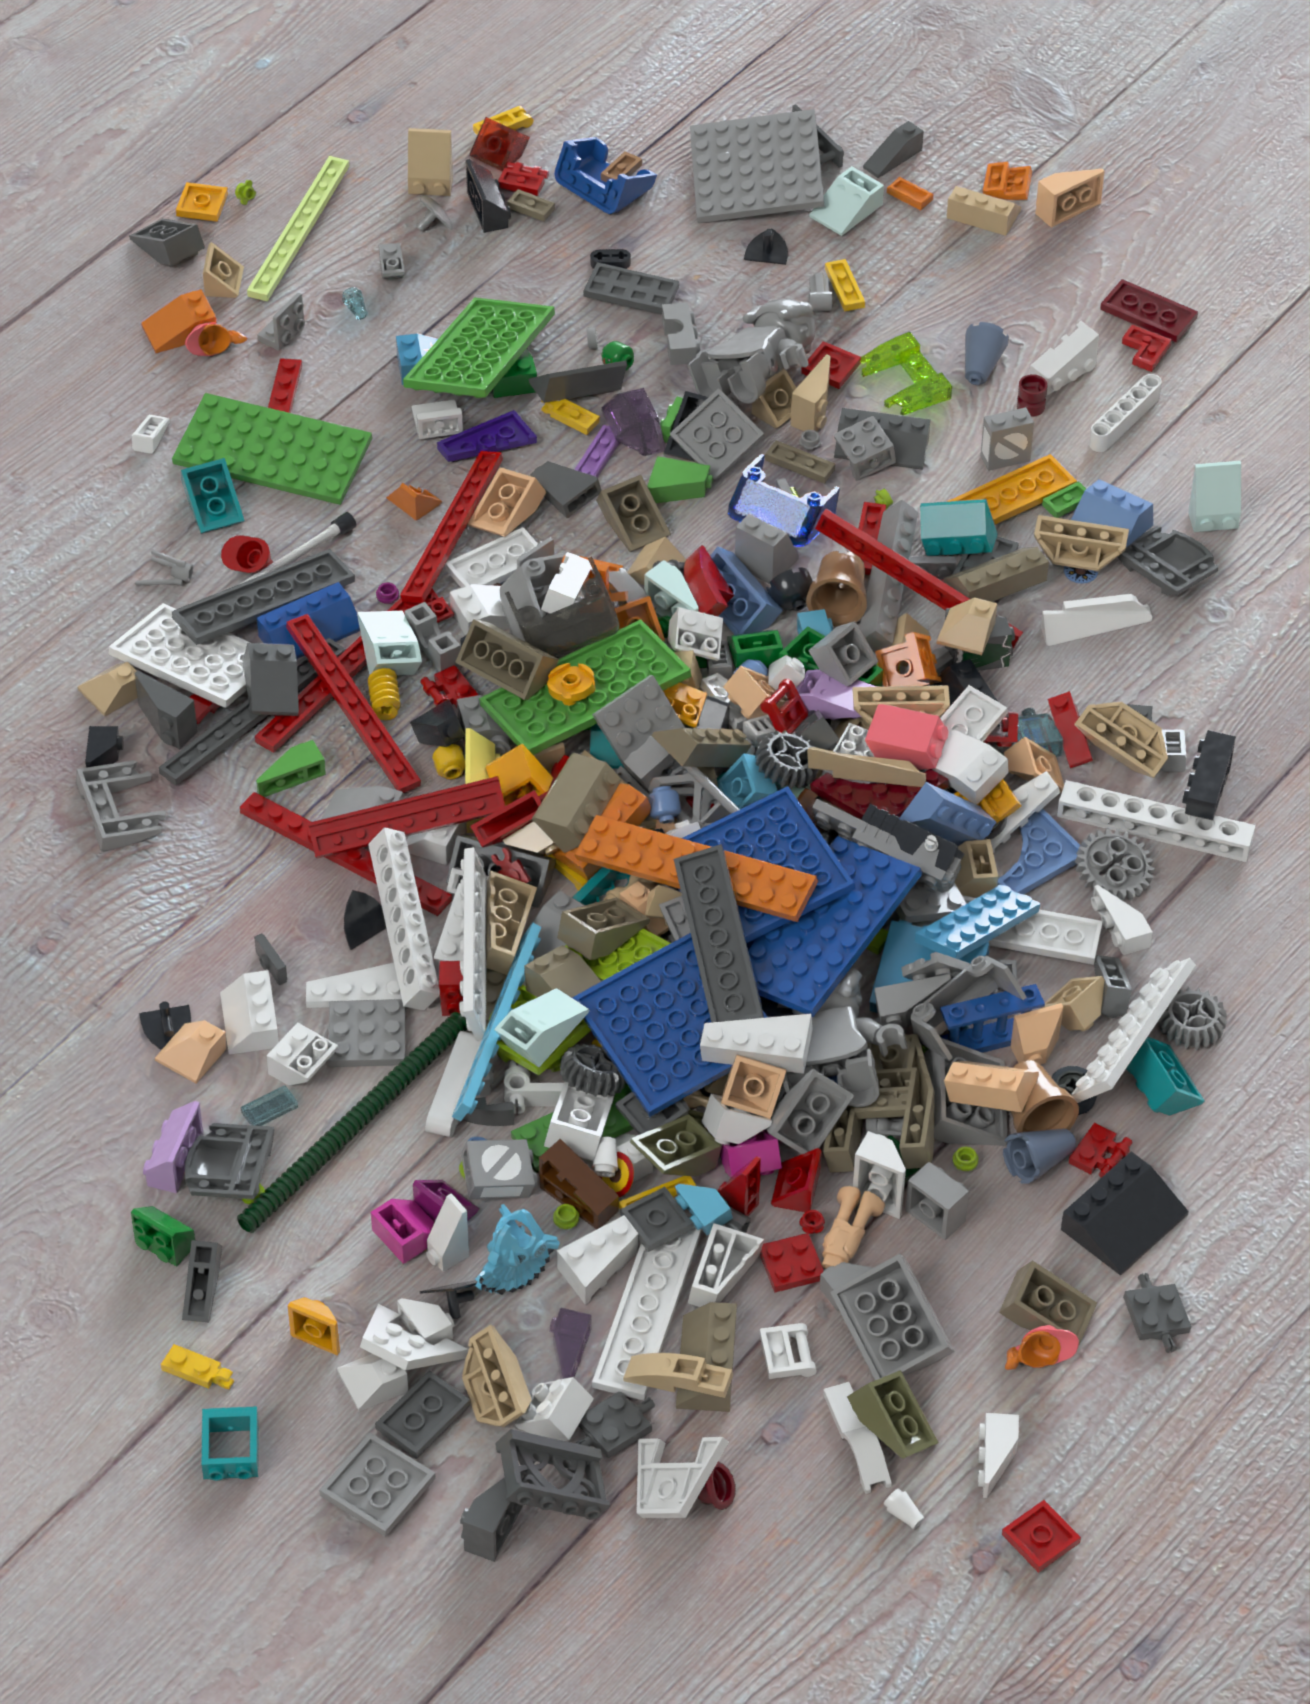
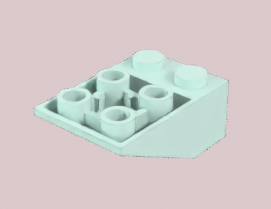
(849, 201)
(389, 642)
(541, 1025)

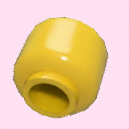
(449, 761)

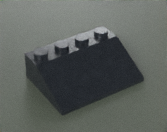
(1123, 1214)

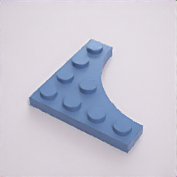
(1044, 854)

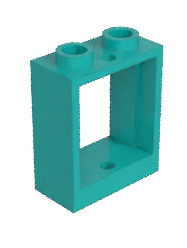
(230, 1420)

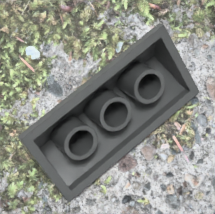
(579, 382)

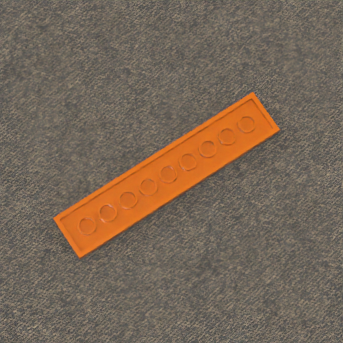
(652, 856)

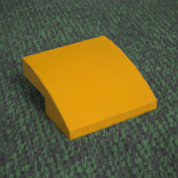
(998, 802)

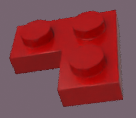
(1150, 347)

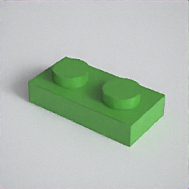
(667, 423)
(1064, 500)

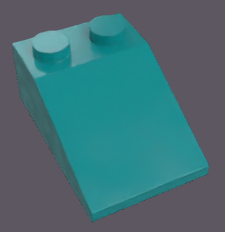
(212, 495)

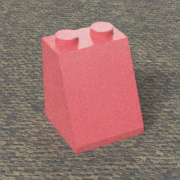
(907, 736)

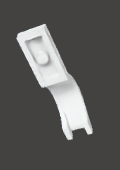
(862, 1441)

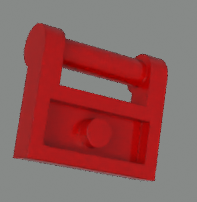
(790, 713)

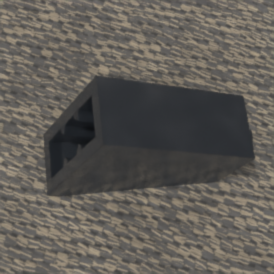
(438, 726)

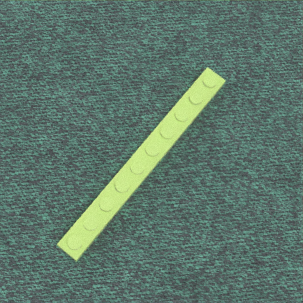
(298, 229)

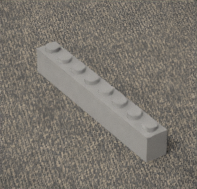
(884, 591)

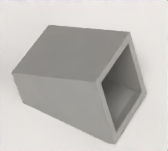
(763, 548)

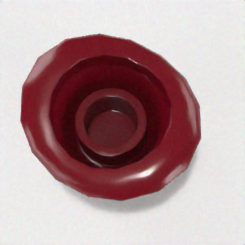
(719, 1488)

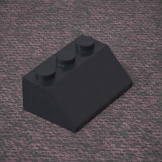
(486, 198)
(958, 678)

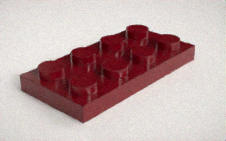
(1149, 310)

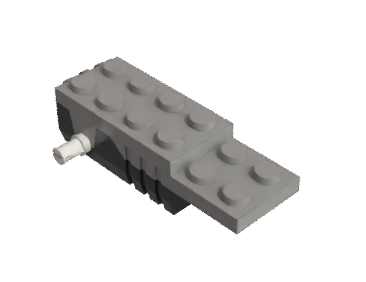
(898, 839)

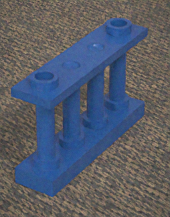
(977, 1010)

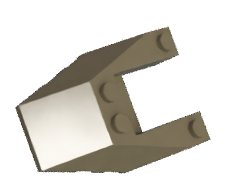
(903, 1091)

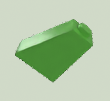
(678, 480)

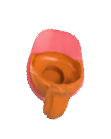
(212, 339)
(1043, 1347)

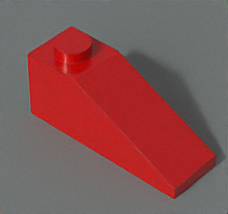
(1074, 741)
(743, 1188)

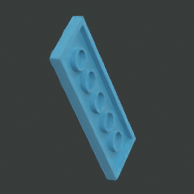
(977, 922)

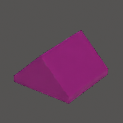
(432, 1194)

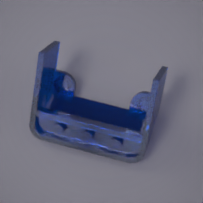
(778, 508)

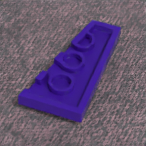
(493, 435)

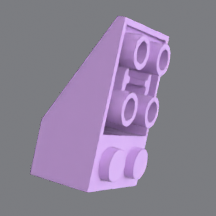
(828, 695)

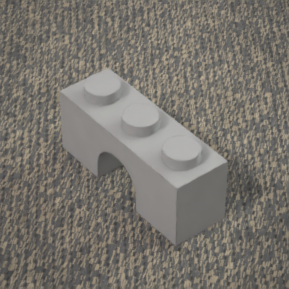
(681, 333)
(438, 647)

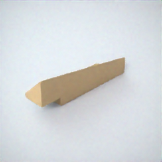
(866, 768)

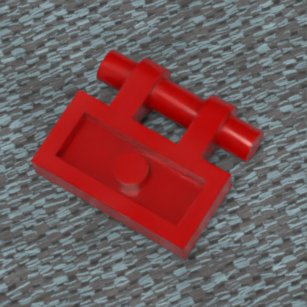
(523, 177)
(451, 683)
(1094, 1147)

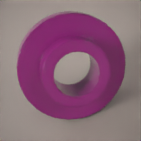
(387, 593)

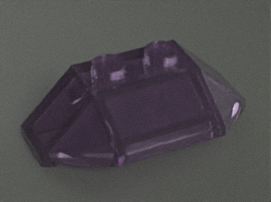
(634, 421)

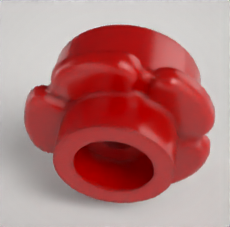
(812, 1216)

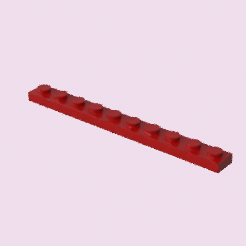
(451, 527)
(893, 563)
(315, 695)
(353, 704)
(357, 860)

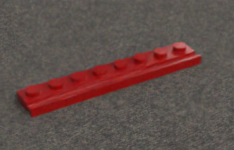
(407, 815)

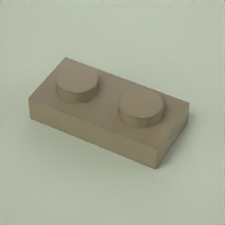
(531, 205)

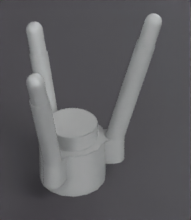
(180, 570)

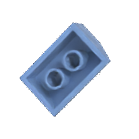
(1116, 508)

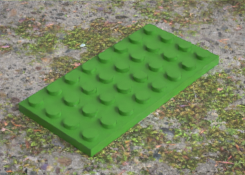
(479, 347)
(274, 448)
(617, 666)

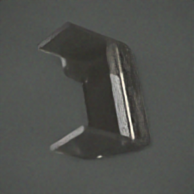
(570, 626)

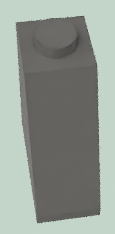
(566, 488)

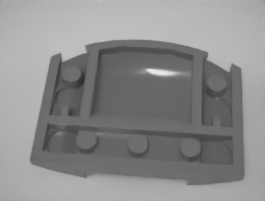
(1169, 560)
(229, 1161)

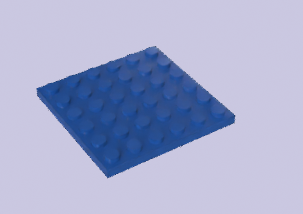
(783, 835)
(654, 1025)

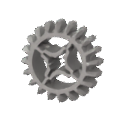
(1193, 1019)

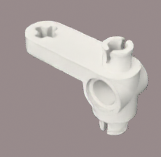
(523, 1093)

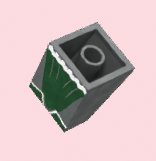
(997, 650)

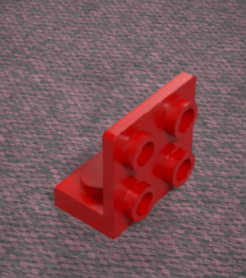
(1008, 725)

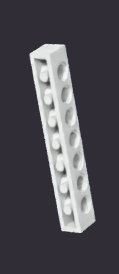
(1155, 821)
(404, 919)

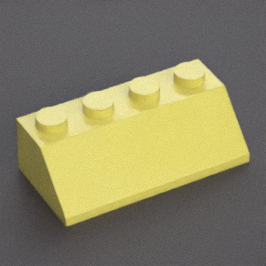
(478, 754)

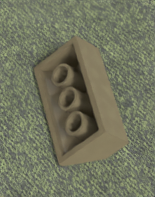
(1002, 575)
(505, 659)
(703, 746)
(575, 800)
(710, 1335)

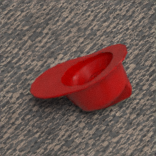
(246, 554)

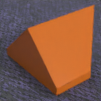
(413, 501)

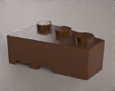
(575, 1183)

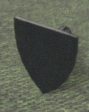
(767, 248)
(362, 918)
(164, 1023)
(453, 1297)

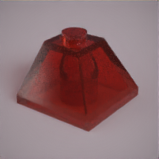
(498, 144)

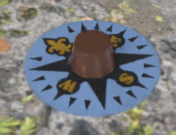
(1080, 575)

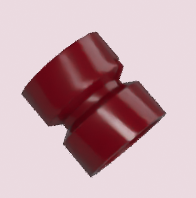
(1032, 394)

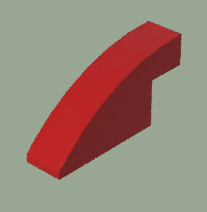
(706, 583)
(507, 819)

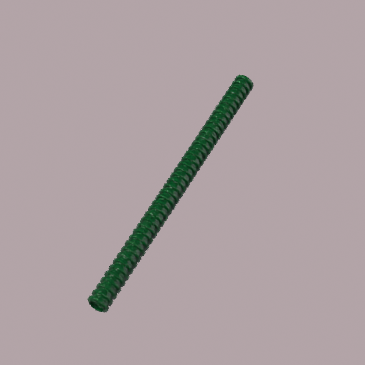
(351, 1123)

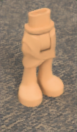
(844, 1239)

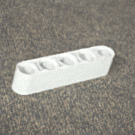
(1125, 413)
(459, 1064)

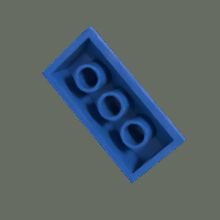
(328, 609)

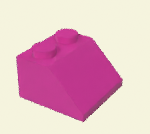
(763, 1145)

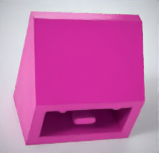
(402, 1227)

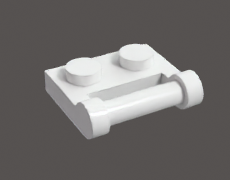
(779, 1354)

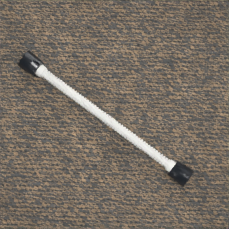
(340, 525)

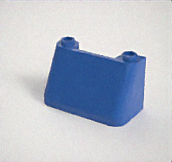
(581, 169)

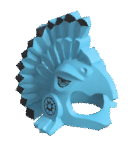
(514, 1254)

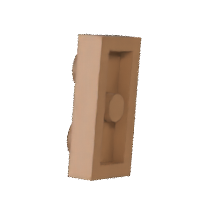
(624, 164)

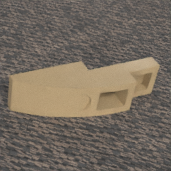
(675, 1371)

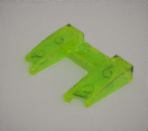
(905, 351)

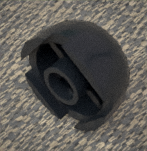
(791, 589)

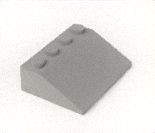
(957, 1121)
(892, 1319)

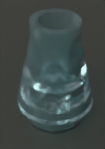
(355, 302)

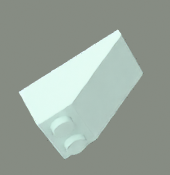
(1216, 496)
(668, 590)

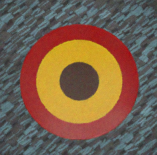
(623, 1176)

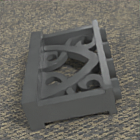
(540, 1493)

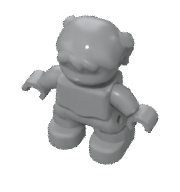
(741, 364)
(841, 1040)

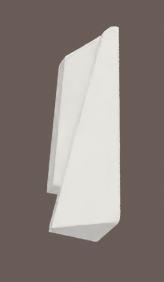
(1092, 617)

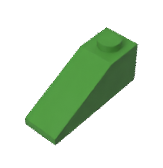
(292, 768)

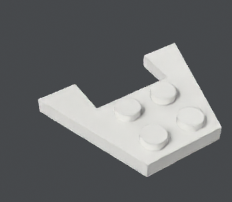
(403, 1349)
(672, 1488)

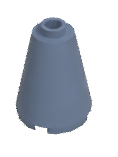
(983, 350)
(1036, 1152)

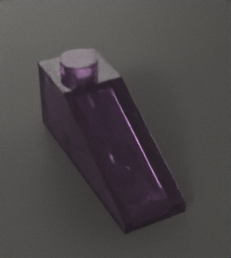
(570, 1336)

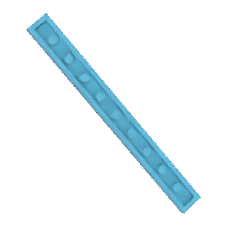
(488, 1046)

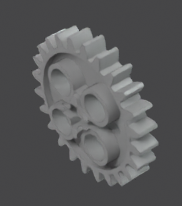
(1100, 849)

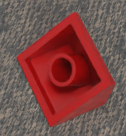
(797, 1182)

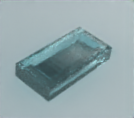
(269, 1106)

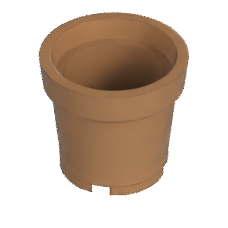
(841, 602)
(1047, 1105)

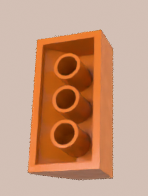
(625, 806)

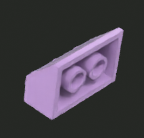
(169, 1153)

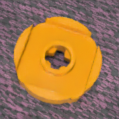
(581, 684)

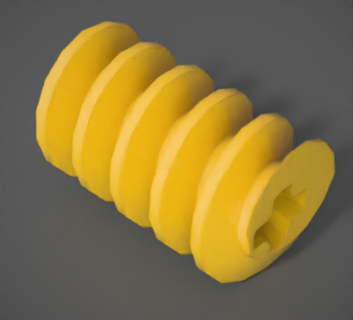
(384, 693)

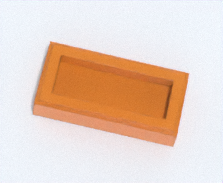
(910, 193)

